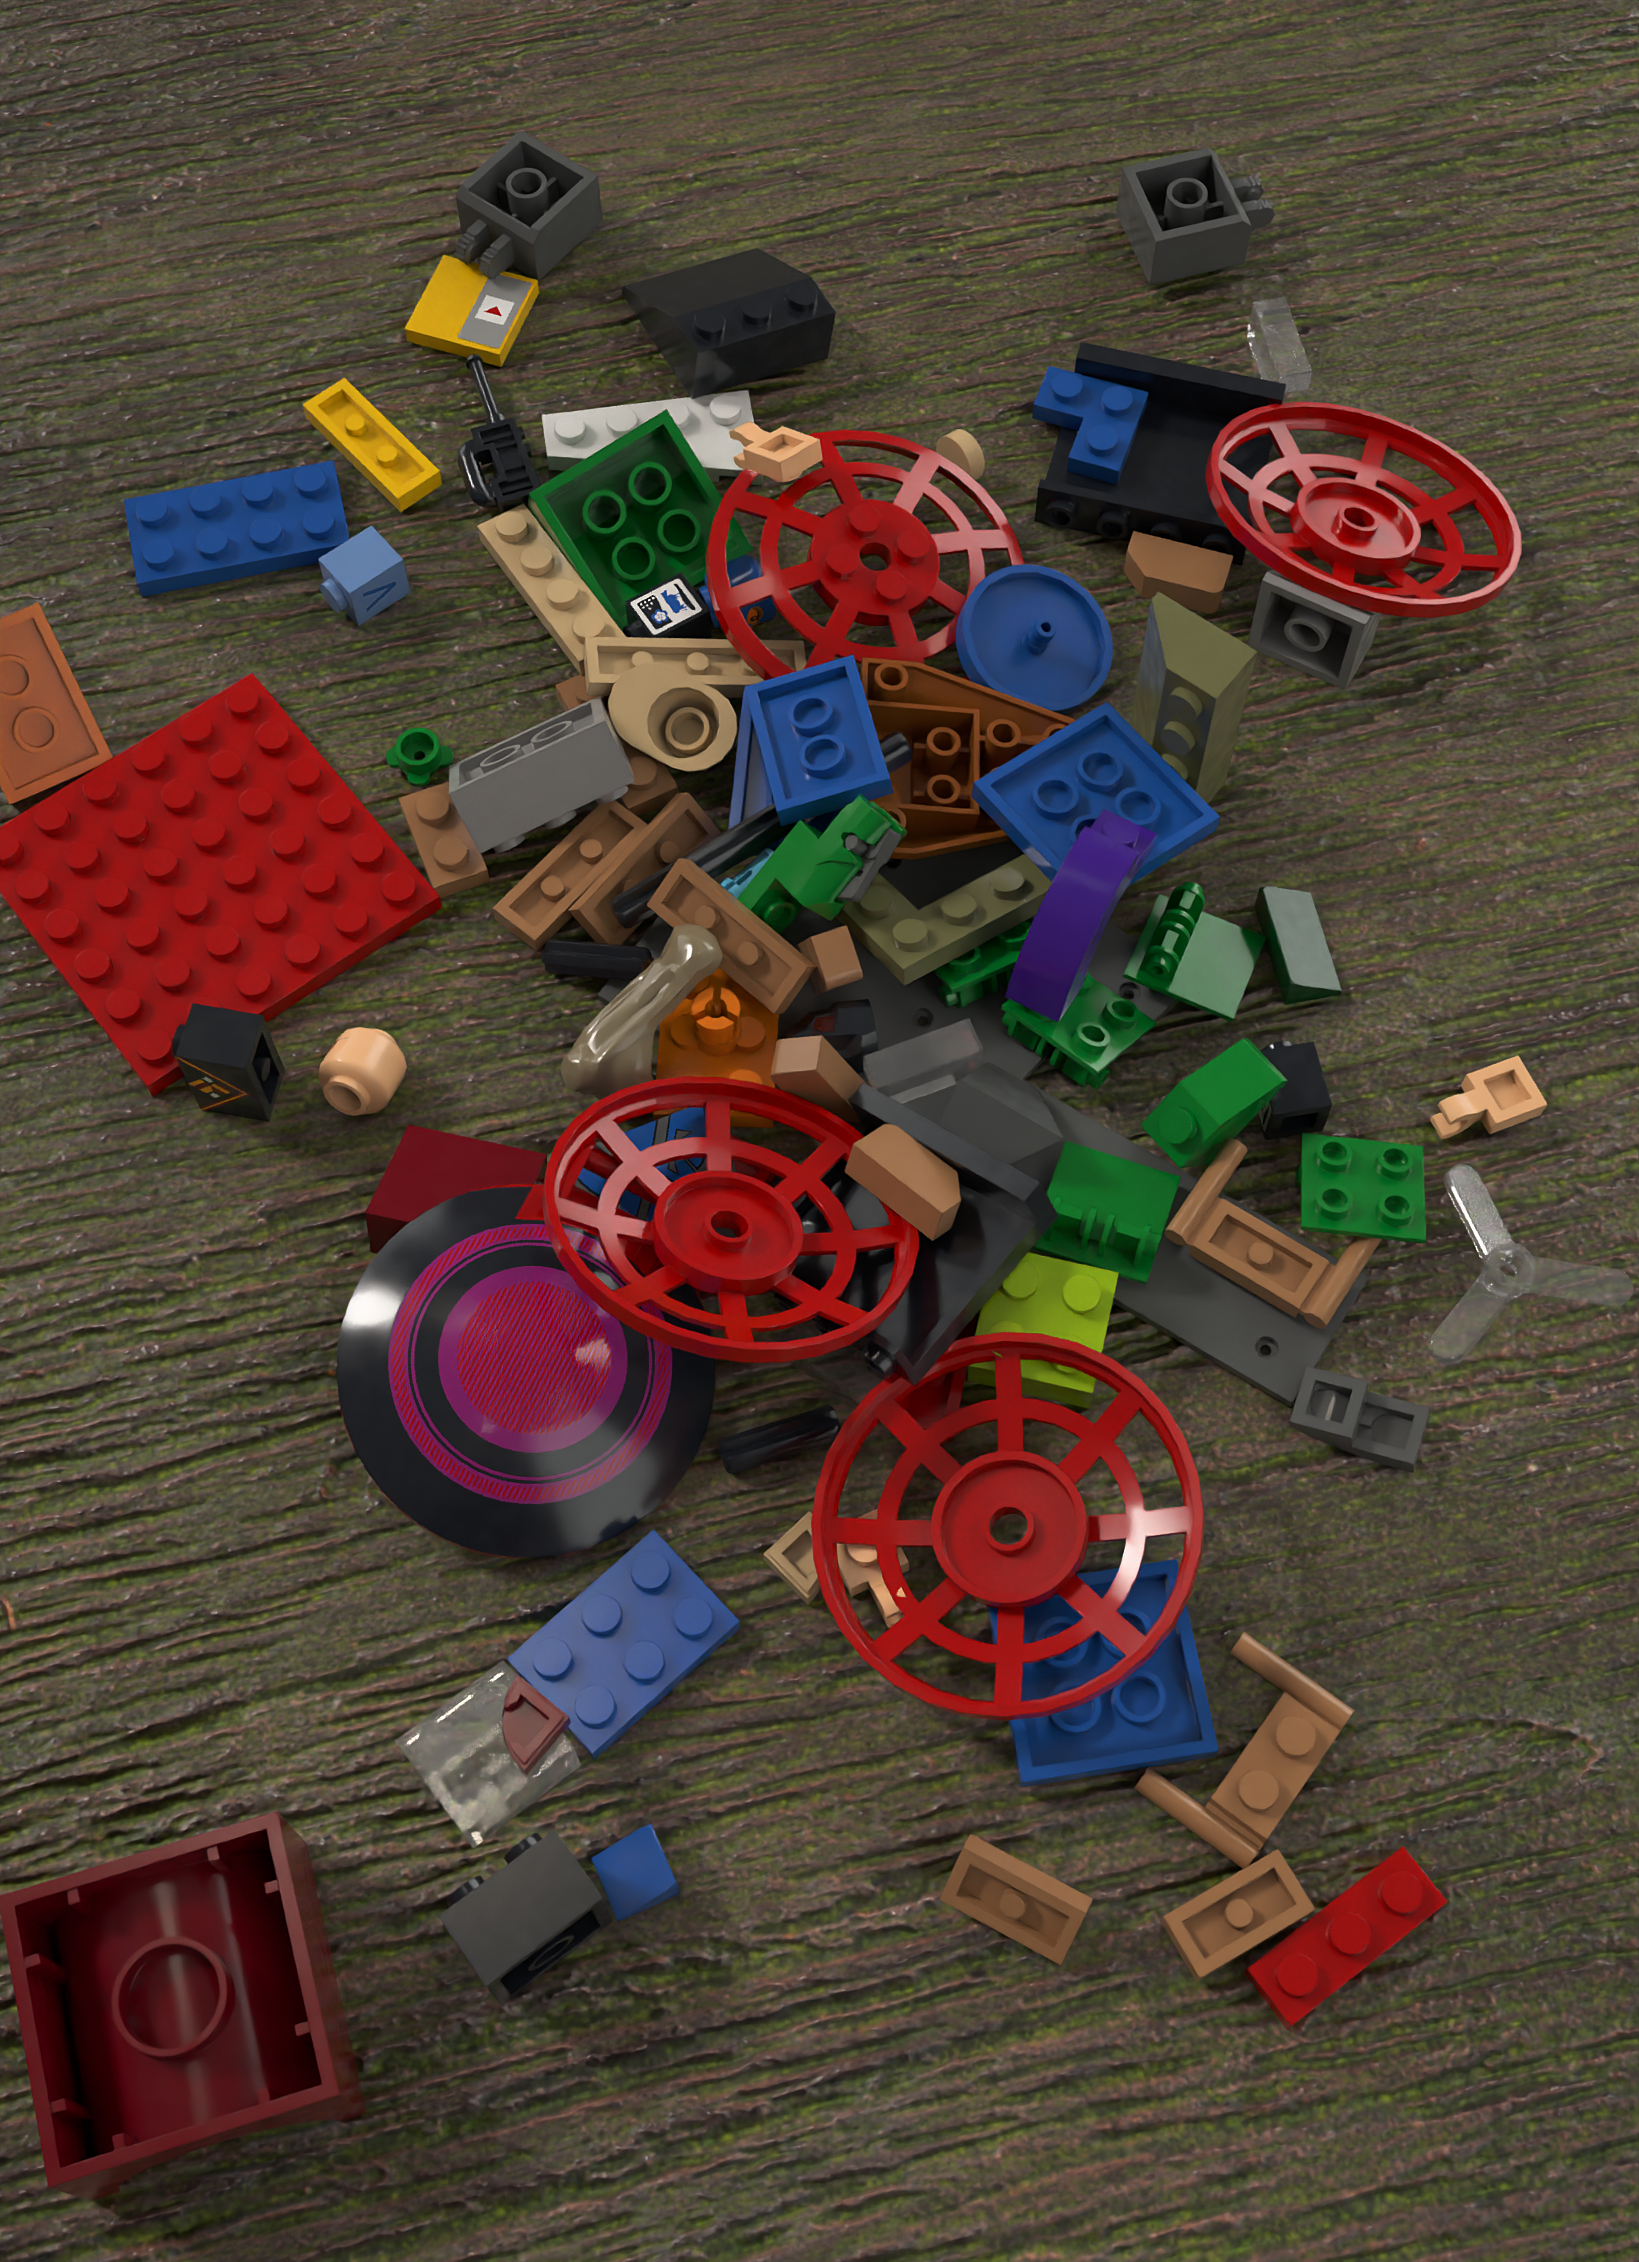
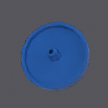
(1035, 638)

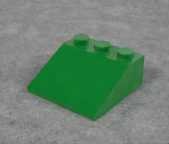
(635, 515)

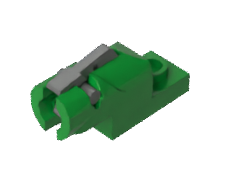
(824, 867)

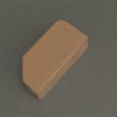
(1177, 570)
(834, 958)
(816, 1073)
(907, 1179)

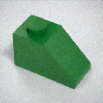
(1213, 1104)

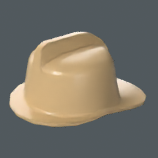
(672, 717)

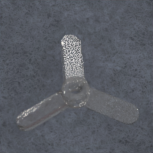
(1493, 1288)

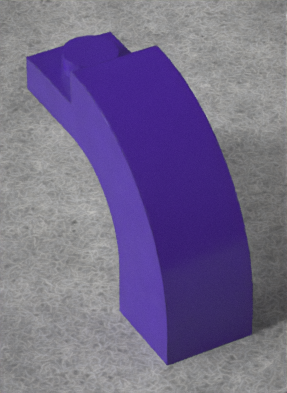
(1076, 913)

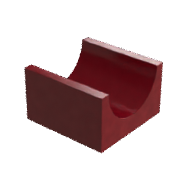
(177, 2003)

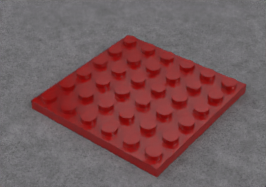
(207, 875)

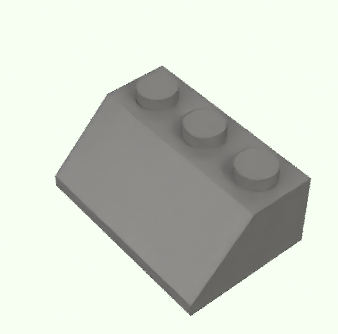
(540, 777)

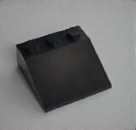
(733, 320)

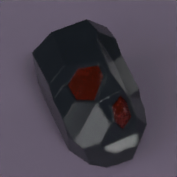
(847, 1028)

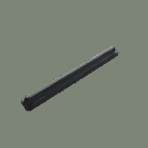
(735, 844)

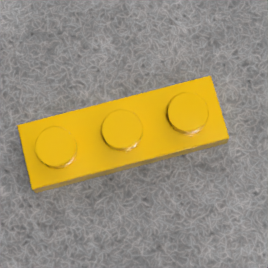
(372, 444)

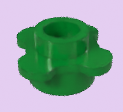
(419, 743)

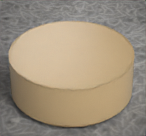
(963, 451)

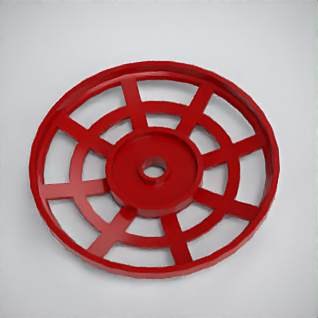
(1353, 520)
(835, 551)
(693, 1206)
(984, 1492)

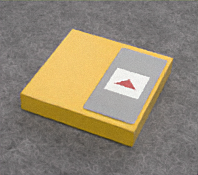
(470, 312)

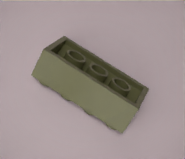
(1191, 693)

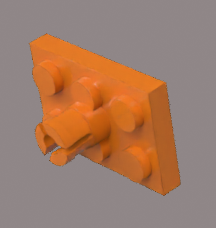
(43, 714)
(719, 1034)

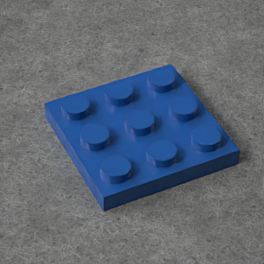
(1075, 774)
(1143, 1722)

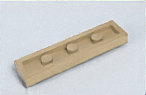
(547, 581)
(706, 660)

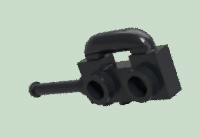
(498, 444)

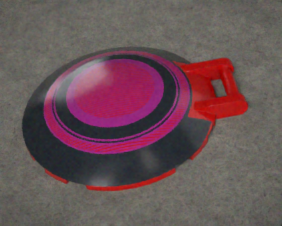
(504, 1393)

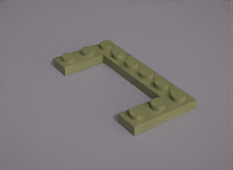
(924, 939)

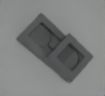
(1359, 1421)

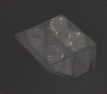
(468, 1764)

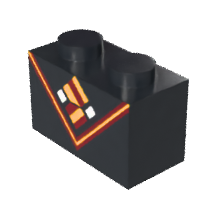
(229, 1061)

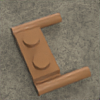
(1259, 1254)
(1269, 1768)

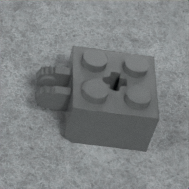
(526, 209)
(1189, 215)

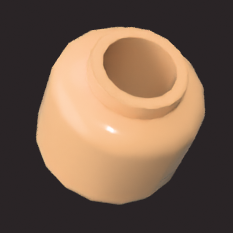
(362, 1071)

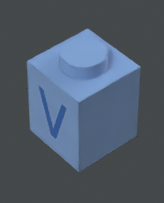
(363, 576)

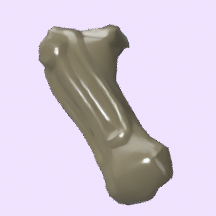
(618, 1042)

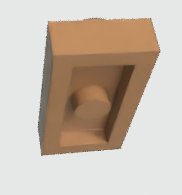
(443, 841)
(1015, 1899)
(1237, 1915)

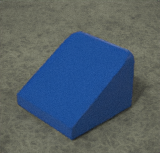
(635, 1873)

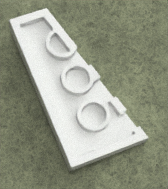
(701, 420)

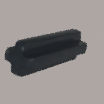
(595, 959)
(779, 1439)

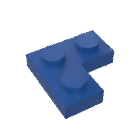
(1100, 411)

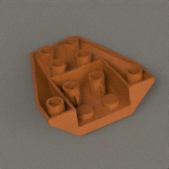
(955, 739)

